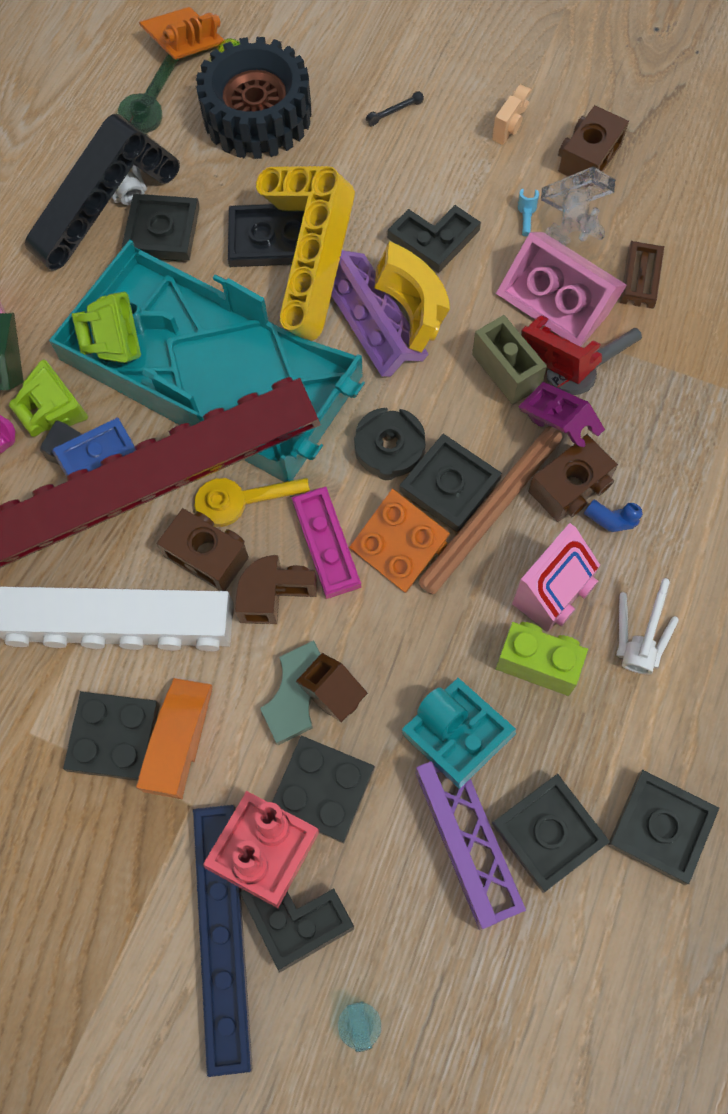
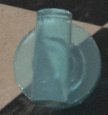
(359, 1026)

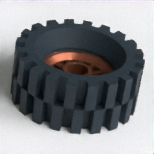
(254, 97)

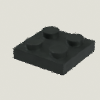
(162, 225)
(450, 482)
(110, 735)
(323, 787)
(663, 827)
(550, 833)

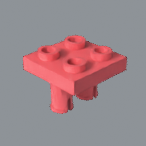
(261, 849)

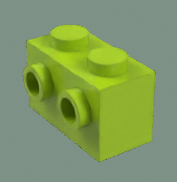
(542, 658)

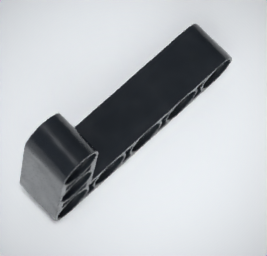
(92, 184)

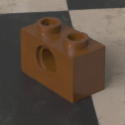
(593, 142)
(587, 464)
(214, 567)

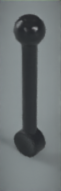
(373, 117)

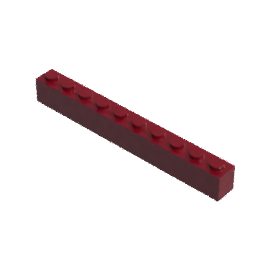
(154, 469)

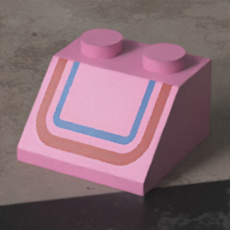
(557, 580)

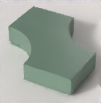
(290, 707)

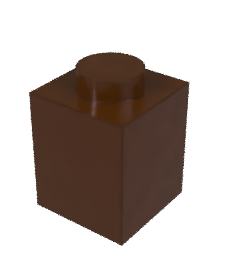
(332, 687)

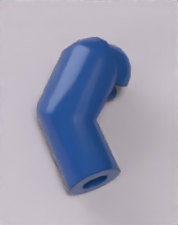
(617, 519)

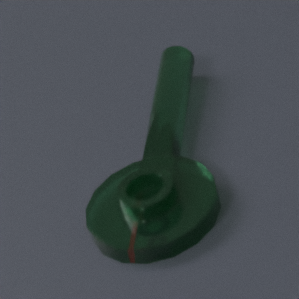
(144, 109)

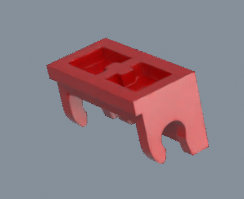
(561, 354)

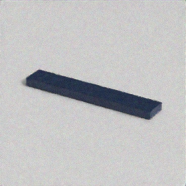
(221, 954)

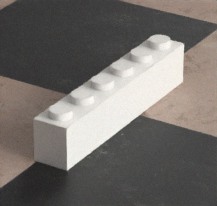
(115, 617)

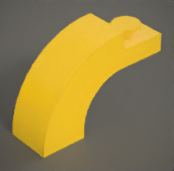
(417, 289)

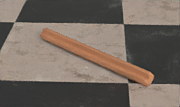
(490, 510)

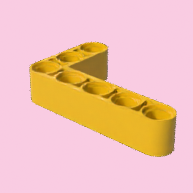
(327, 208)

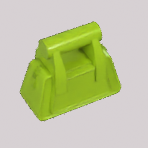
(111, 328)
(49, 394)

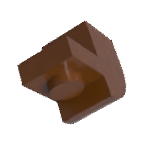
(263, 584)

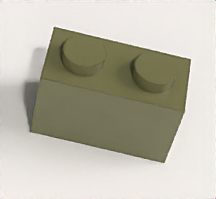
(508, 359)

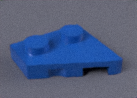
(93, 446)

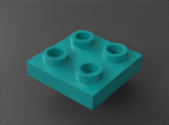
(458, 731)

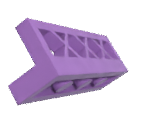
(368, 314)
(460, 853)

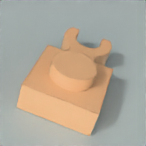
(509, 117)

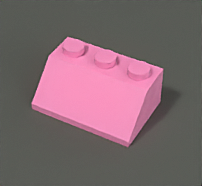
(560, 286)

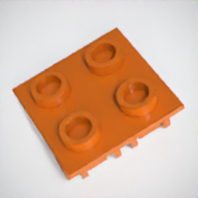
(184, 32)
(400, 540)

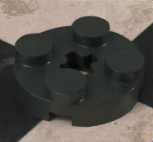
(384, 461)

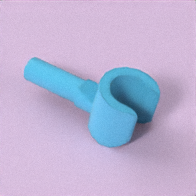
(527, 207)

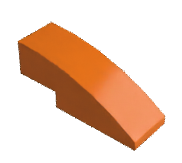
(175, 739)

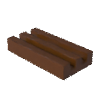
(638, 295)

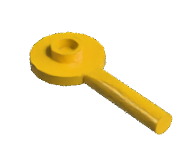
(225, 501)

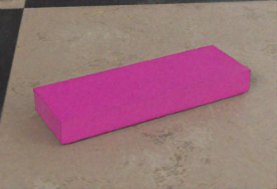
(326, 542)

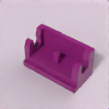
(562, 412)

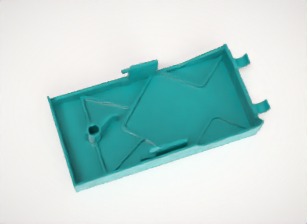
(209, 351)

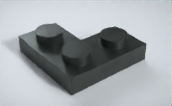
(436, 243)
(299, 932)

